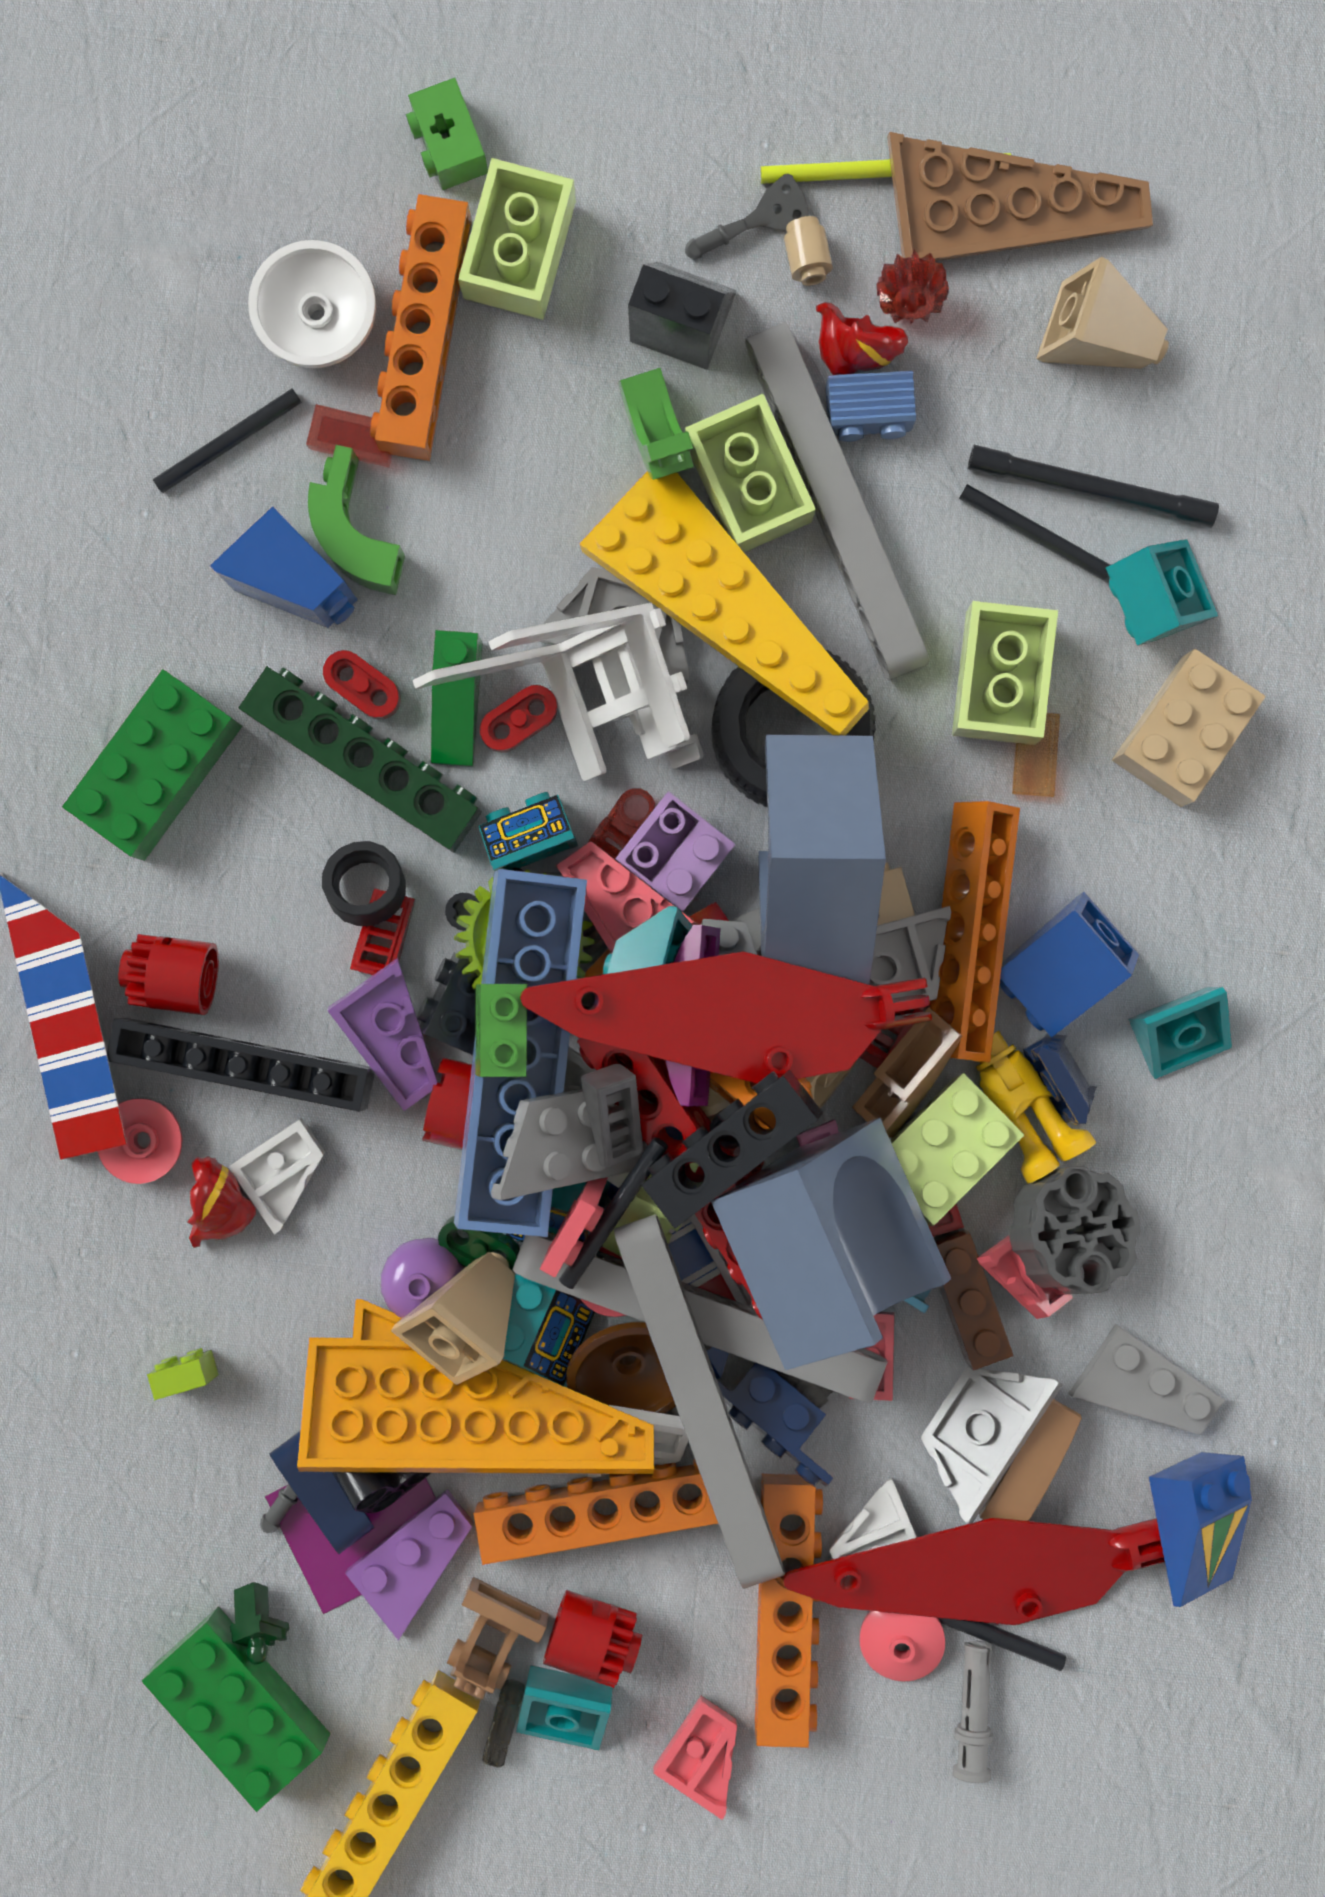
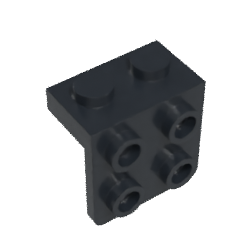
(452, 1010)

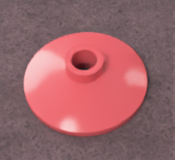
(140, 1164)
(885, 1630)

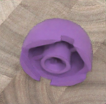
(416, 1273)

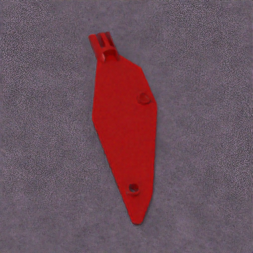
(732, 1014)
(985, 1571)

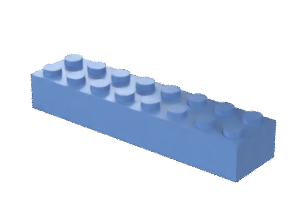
(530, 942)

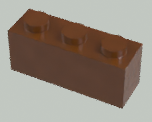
(971, 1302)

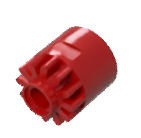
(170, 974)
(593, 1639)

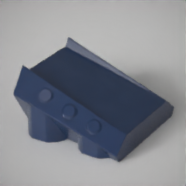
(1062, 1078)

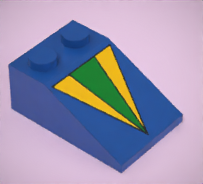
(1201, 1521)

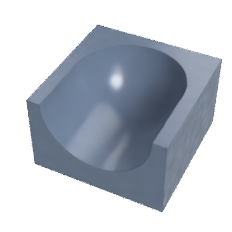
(822, 855)
(830, 1243)

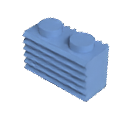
(871, 404)

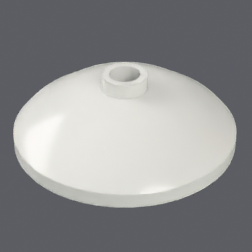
(308, 279)

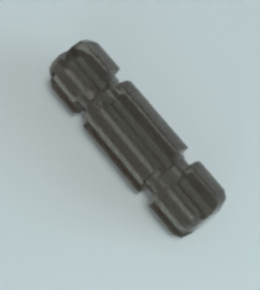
(503, 1723)

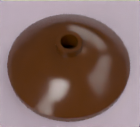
(621, 1369)

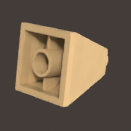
(1102, 322)
(464, 1321)

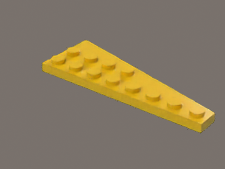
(694, 571)

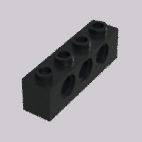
(681, 1197)

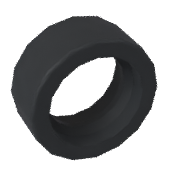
(353, 855)

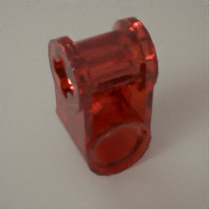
(618, 825)

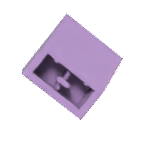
(675, 851)

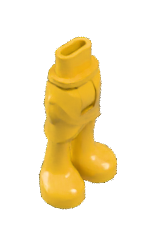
(1014, 1087)

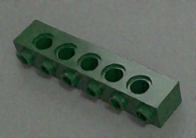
(267, 705)

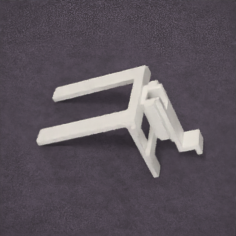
(629, 673)

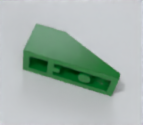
(455, 701)

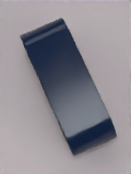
(322, 1498)

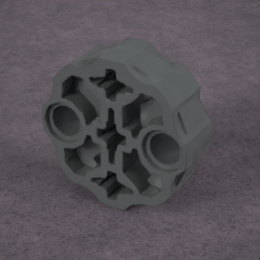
(1102, 1248)

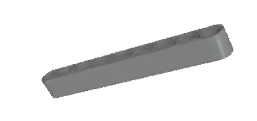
(837, 501)
(719, 1320)
(699, 1401)

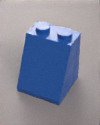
(284, 571)
(1068, 966)

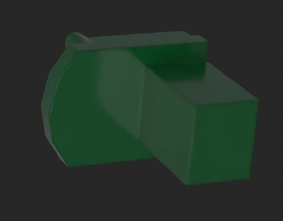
(252, 1622)

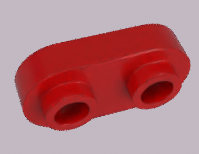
(362, 686)
(517, 717)

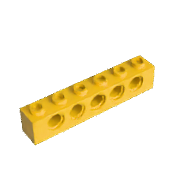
(408, 1786)

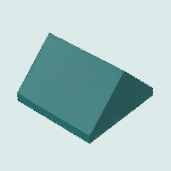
(1184, 1030)
(564, 1708)

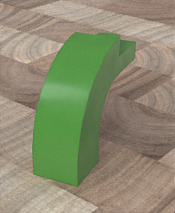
(655, 425)
(360, 558)

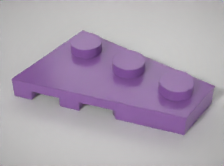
(387, 1034)
(410, 1560)

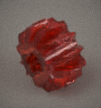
(912, 288)

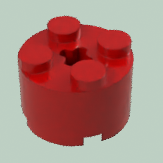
(448, 1105)

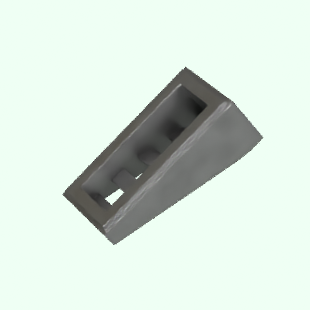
(603, 1089)

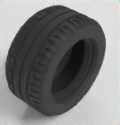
(729, 737)

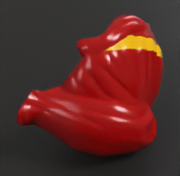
(855, 342)
(217, 1203)

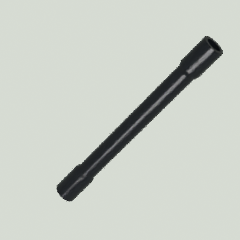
(1177, 506)

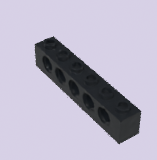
(240, 1064)

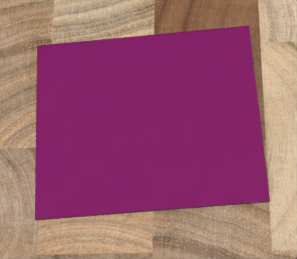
(320, 1562)

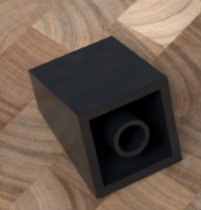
(678, 313)

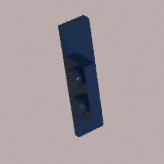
(780, 1415)

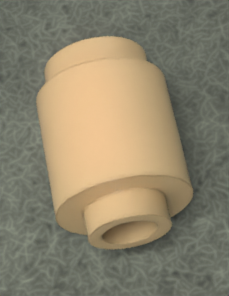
(807, 250)

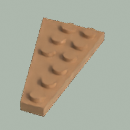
(991, 201)

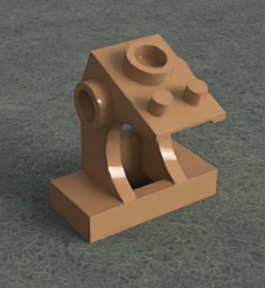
(477, 1668)

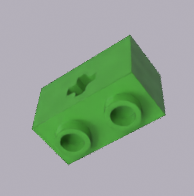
(441, 111)
(500, 1031)

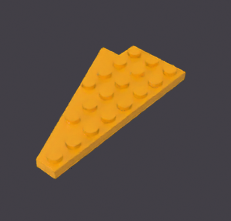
(390, 1410)

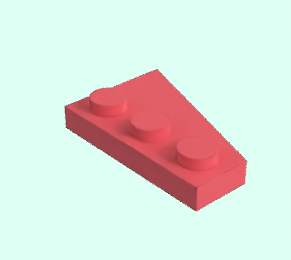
(614, 895)

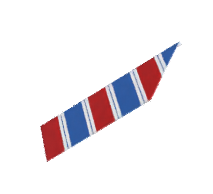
(63, 1026)

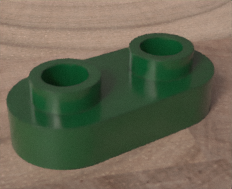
(477, 1245)

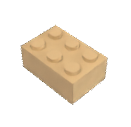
(1188, 728)

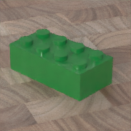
(152, 766)
(237, 1710)

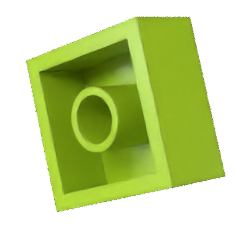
(182, 1374)

